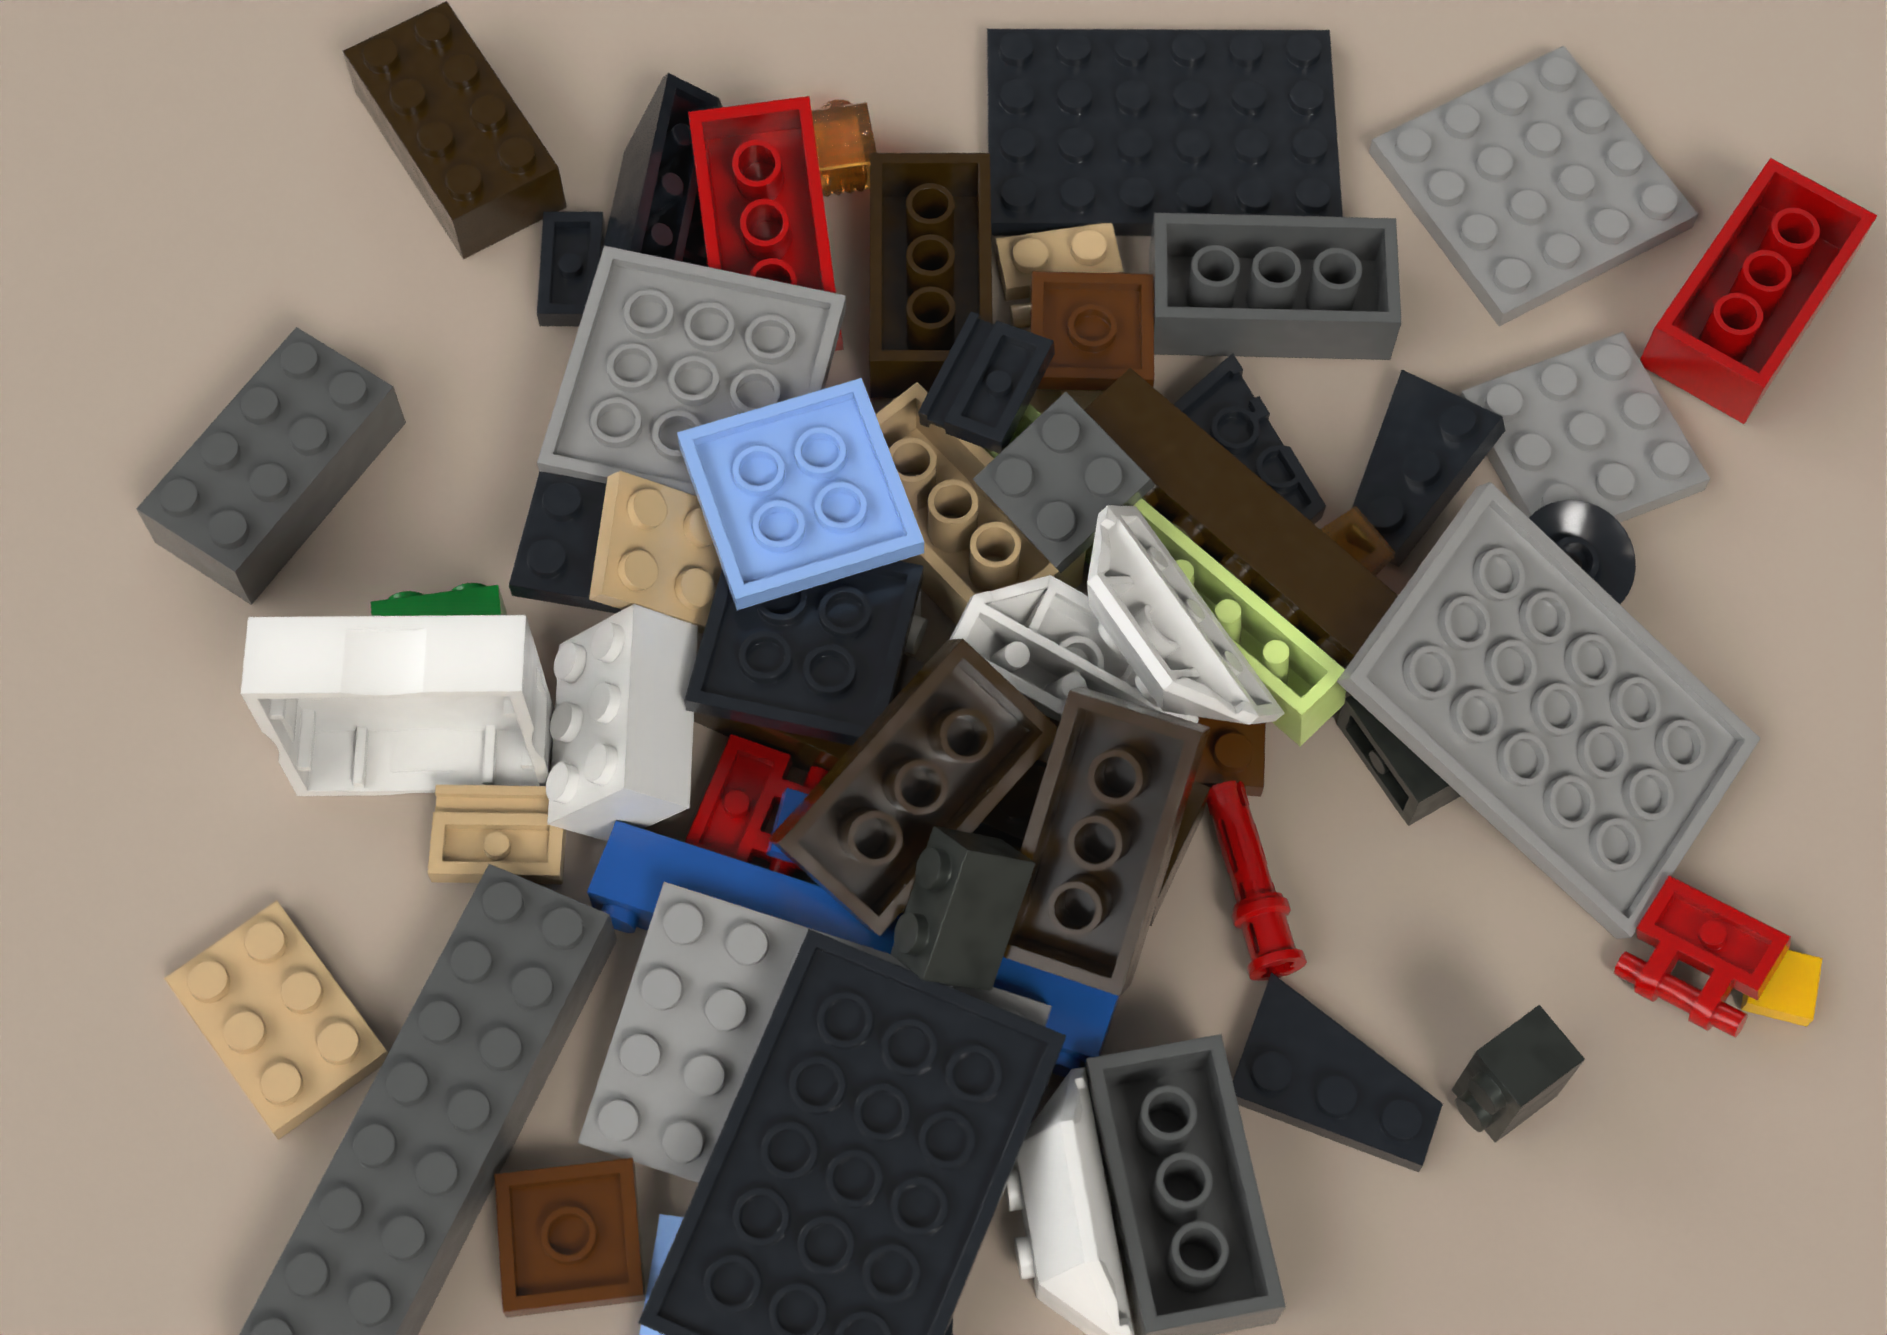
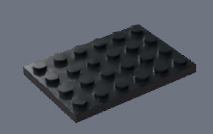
(1158, 124)
(856, 1157)

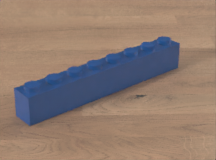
(641, 861)

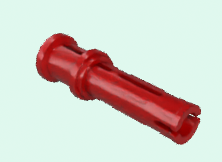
(1259, 908)

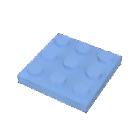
(800, 493)

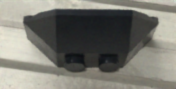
(657, 186)

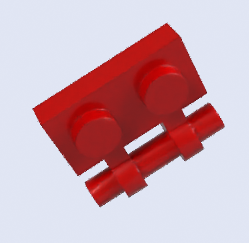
(742, 800)
(1712, 939)

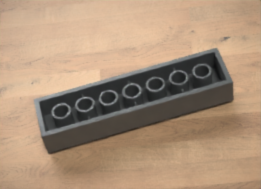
(439, 1116)

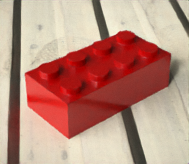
(763, 192)
(1756, 290)

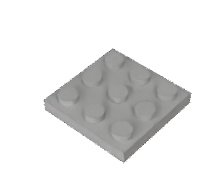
(1589, 433)

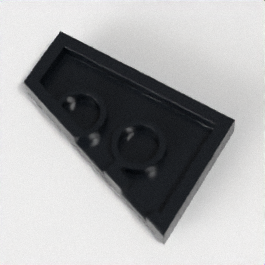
(1241, 424)
(1422, 460)

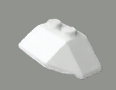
(1166, 627)
(1047, 644)
(1068, 1215)

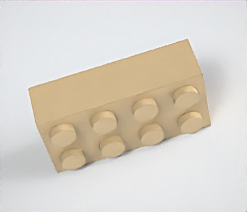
(965, 534)

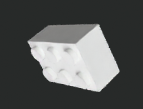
(622, 723)

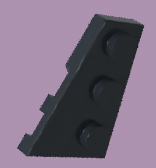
(1330, 1082)

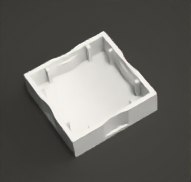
(399, 701)

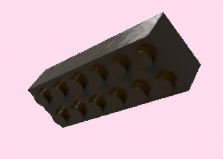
(1243, 521)

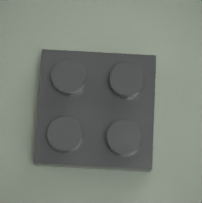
(1060, 479)

